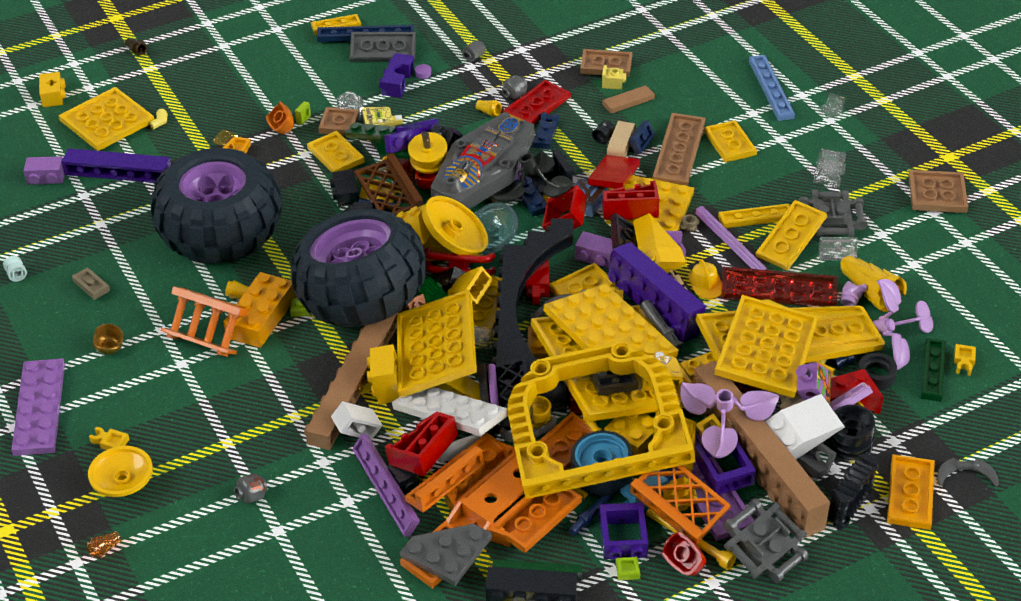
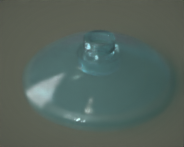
(500, 225)

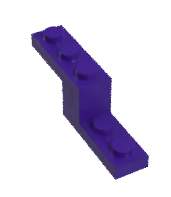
(404, 134)

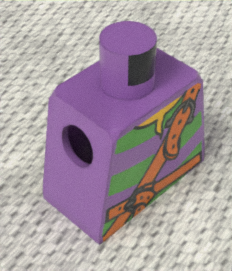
(813, 380)

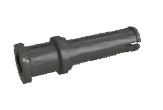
(660, 325)

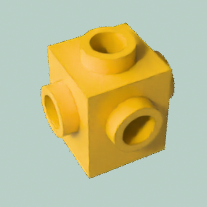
(681, 493)

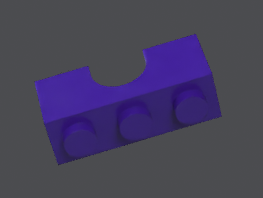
(393, 81)

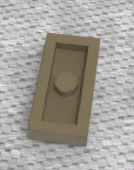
(91, 283)

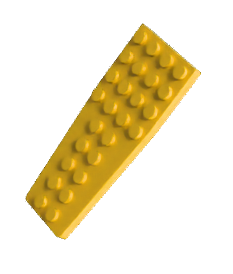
(838, 332)

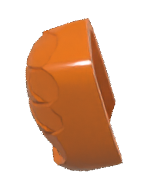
(280, 119)

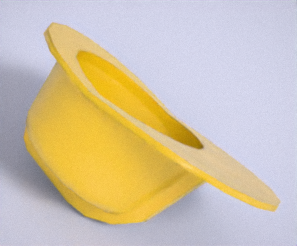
(705, 280)

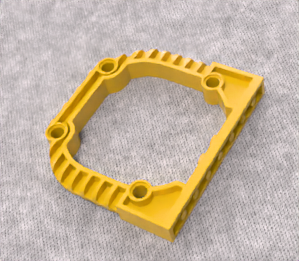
(546, 476)

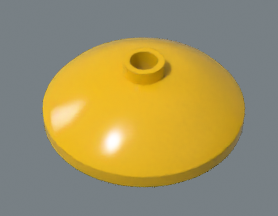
(120, 471)

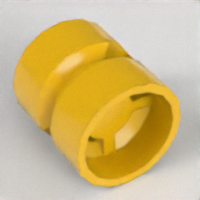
(541, 411)

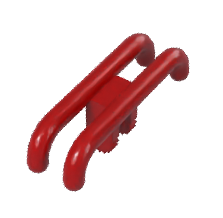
(456, 260)

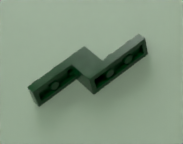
(374, 133)

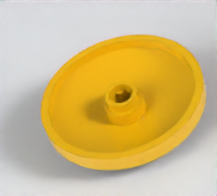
(454, 226)

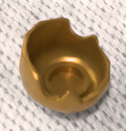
(108, 339)

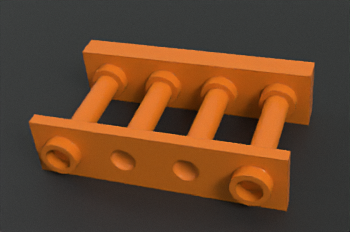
(217, 307)

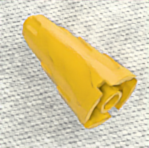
(864, 273)

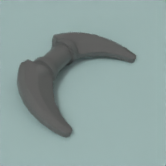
(539, 312)
(507, 436)
(975, 465)

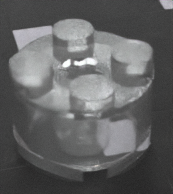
(829, 167)

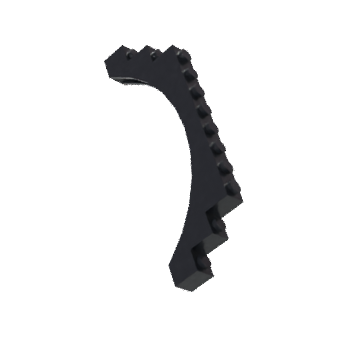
(518, 266)

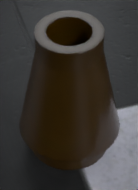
(138, 47)

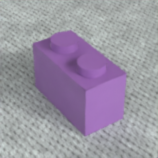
(44, 170)
(594, 249)

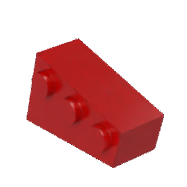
(424, 445)

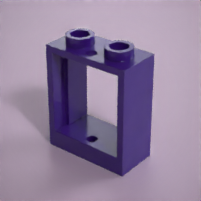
(723, 482)
(623, 514)

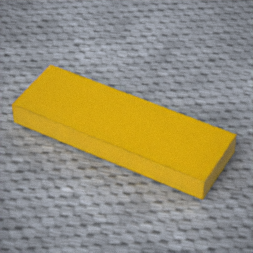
(345, 21)

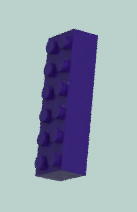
(647, 281)

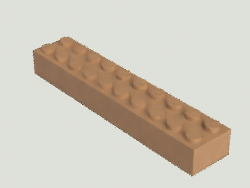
(774, 464)

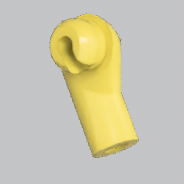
(160, 120)

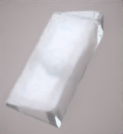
(837, 247)

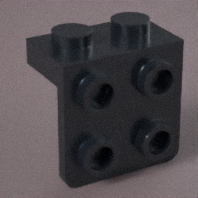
(561, 168)

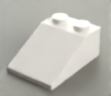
(805, 425)

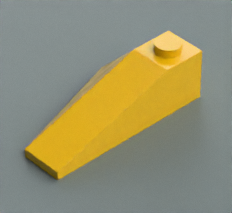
(658, 244)

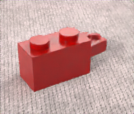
(538, 284)

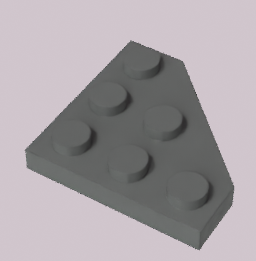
(447, 551)

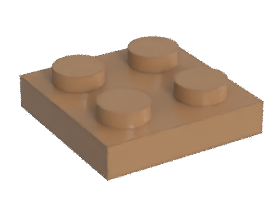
(337, 120)

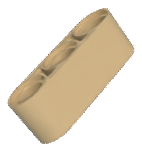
(619, 141)

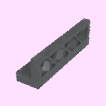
(812, 462)

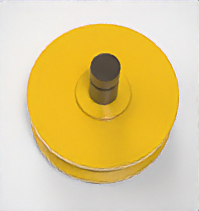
(427, 152)

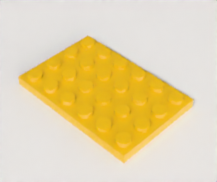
(602, 318)
(435, 343)
(766, 346)

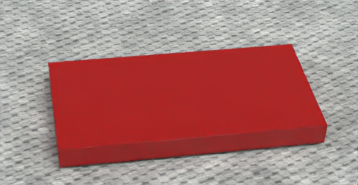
(540, 99)
(613, 172)

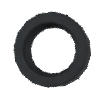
(882, 361)

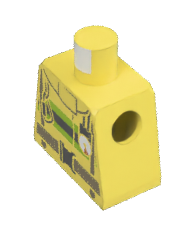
(380, 116)

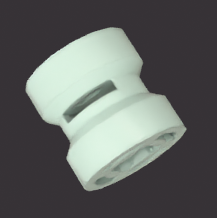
(15, 269)

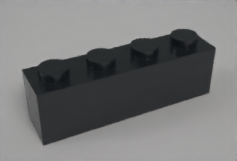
(530, 585)

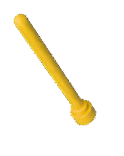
(724, 558)

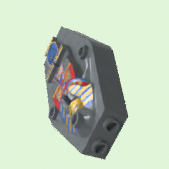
(484, 160)

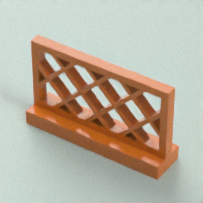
(670, 513)

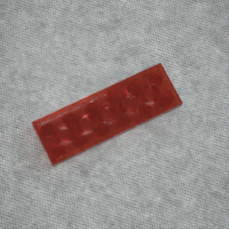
(779, 286)

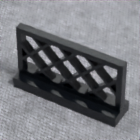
(507, 367)

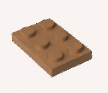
(594, 61)

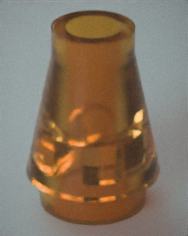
(100, 545)

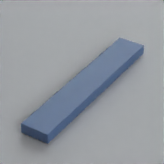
(771, 88)

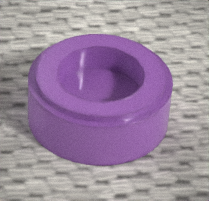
(423, 71)

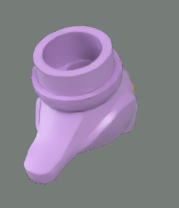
(852, 293)

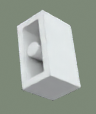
(356, 420)

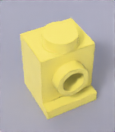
(613, 78)

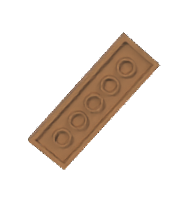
(679, 149)

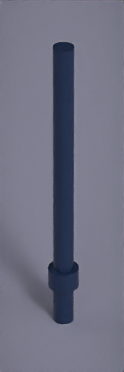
(586, 517)

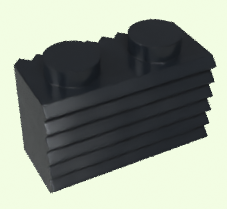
(344, 187)

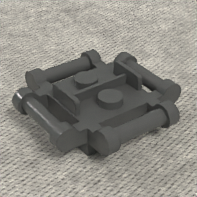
(838, 212)
(765, 541)

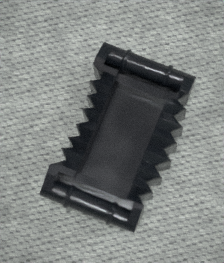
(852, 490)

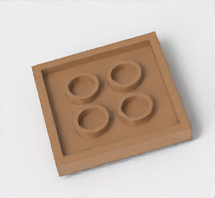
(938, 191)

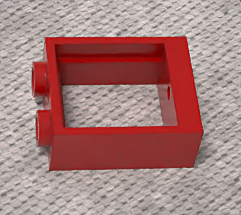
(574, 201)

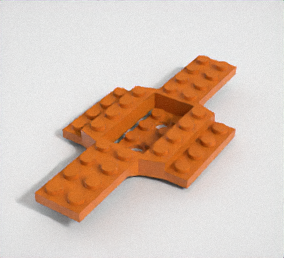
(527, 519)

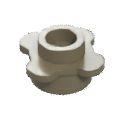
(689, 223)

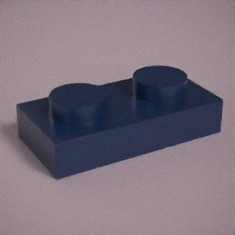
(641, 137)

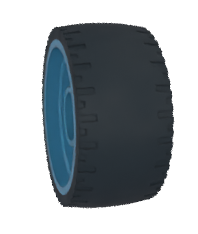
(601, 447)

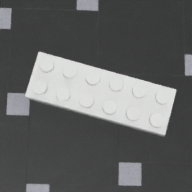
(469, 414)

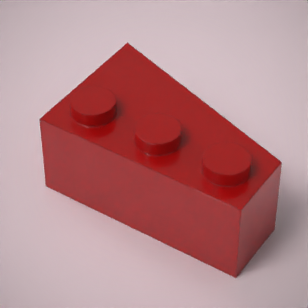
(631, 202)
(844, 383)

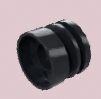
(857, 433)

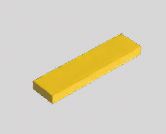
(752, 216)

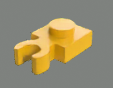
(964, 358)
(109, 439)

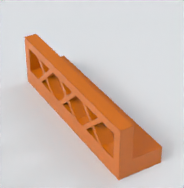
(445, 479)

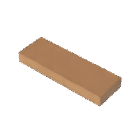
(628, 99)

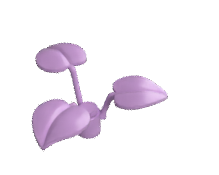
(884, 325)
(722, 441)

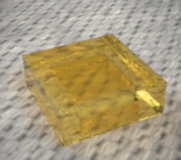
(224, 137)

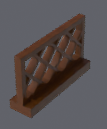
(401, 183)

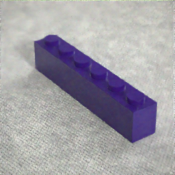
(114, 165)

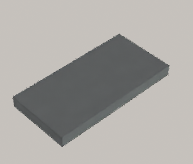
(381, 45)

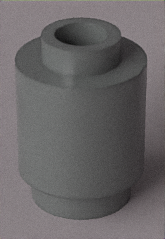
(473, 51)

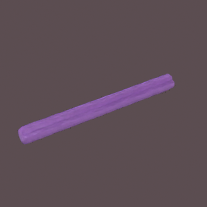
(729, 239)

